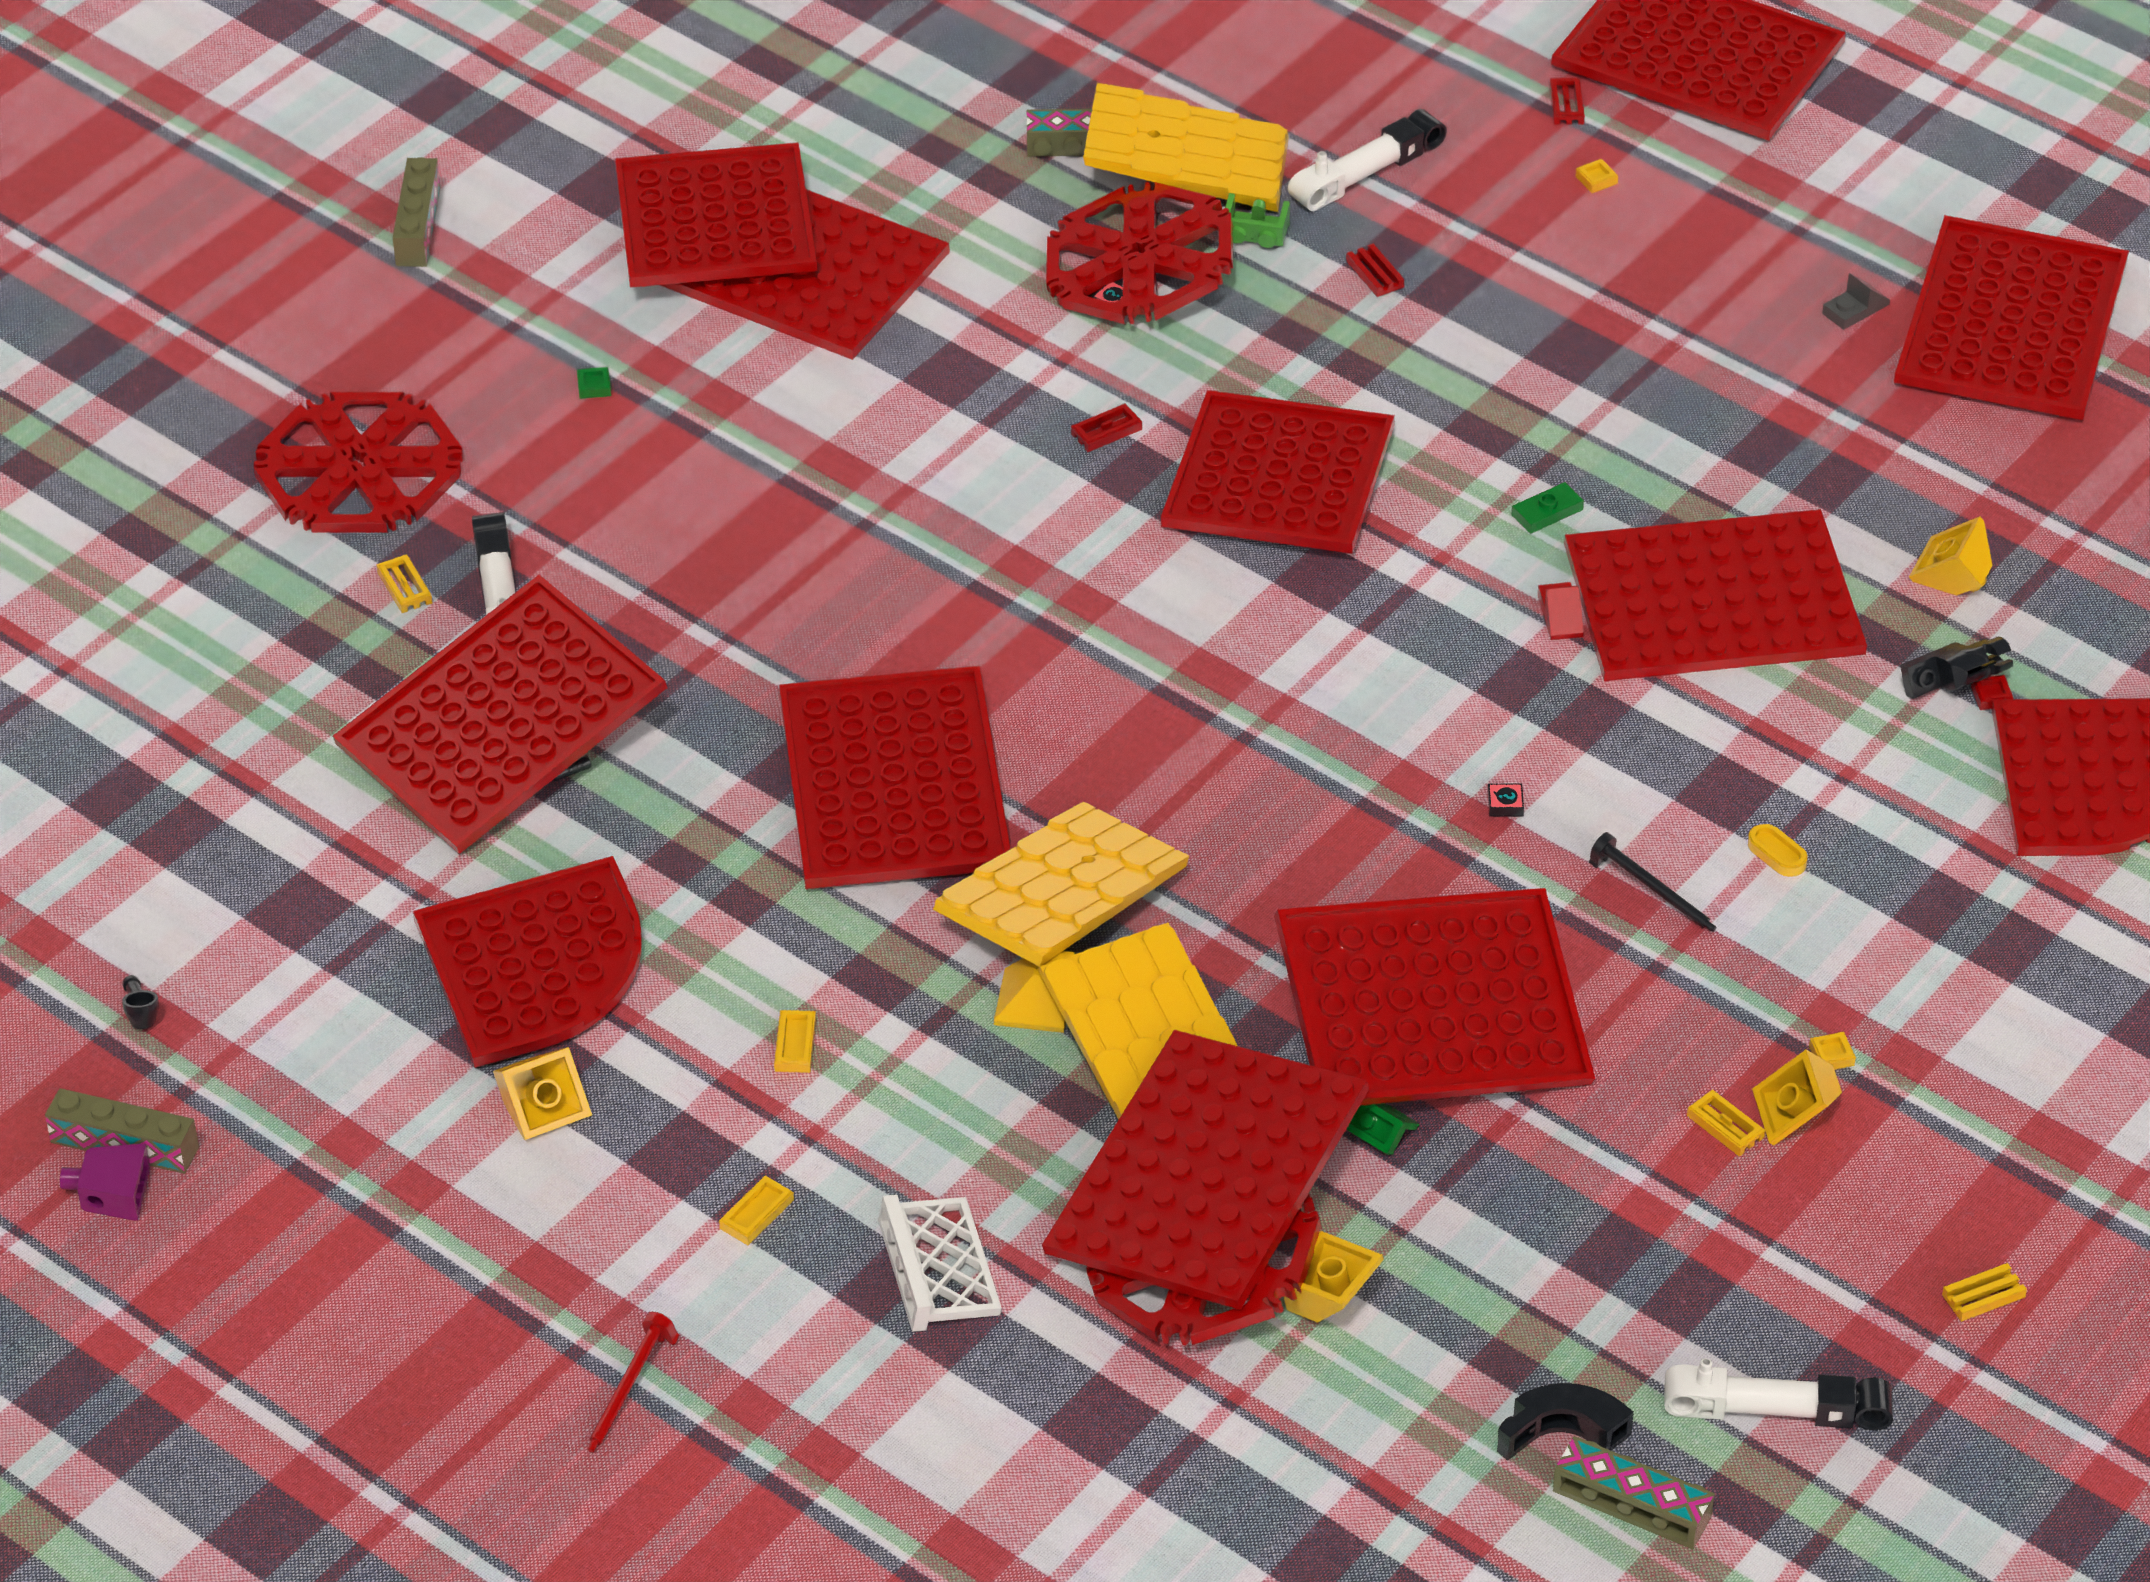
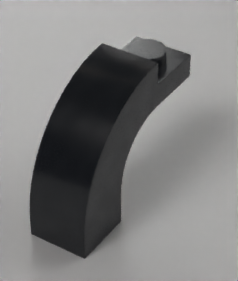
(1565, 1409)

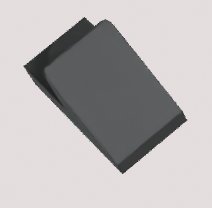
(1855, 304)

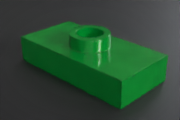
(1547, 507)

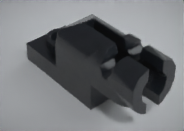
(1955, 666)

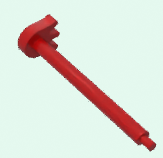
(656, 1328)

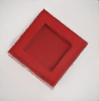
(1991, 689)

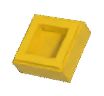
(1596, 176)
(1833, 1049)

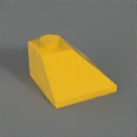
(1955, 559)
(1026, 999)
(543, 1092)
(1795, 1094)
(1333, 1277)

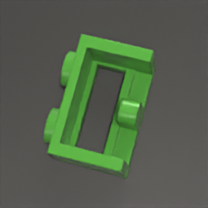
(1257, 225)

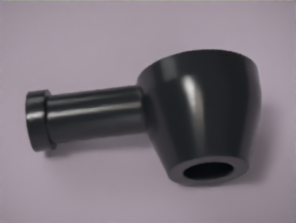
(139, 1004)

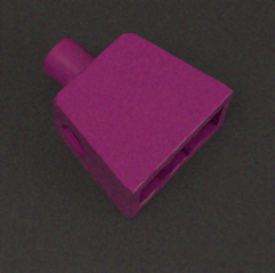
(110, 1180)

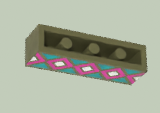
(1057, 131)
(416, 212)
(93, 1121)
(1633, 1492)

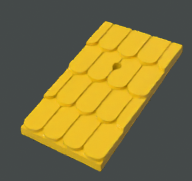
(1186, 146)
(1060, 883)
(1127, 1003)

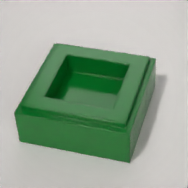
(593, 382)

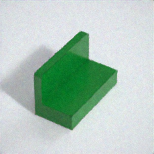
(1381, 1126)

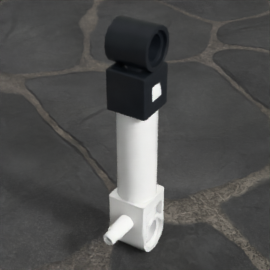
(1398, 144)
(493, 558)
(1831, 1400)

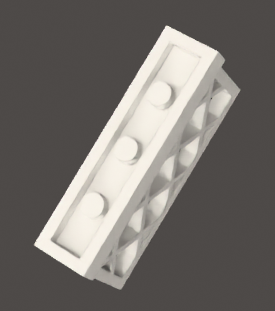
(907, 1260)

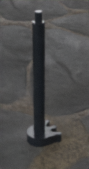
(1606, 847)

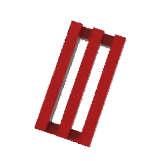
(1567, 115)
(1380, 269)
(1109, 430)

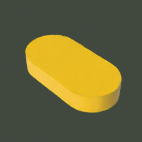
(1777, 850)

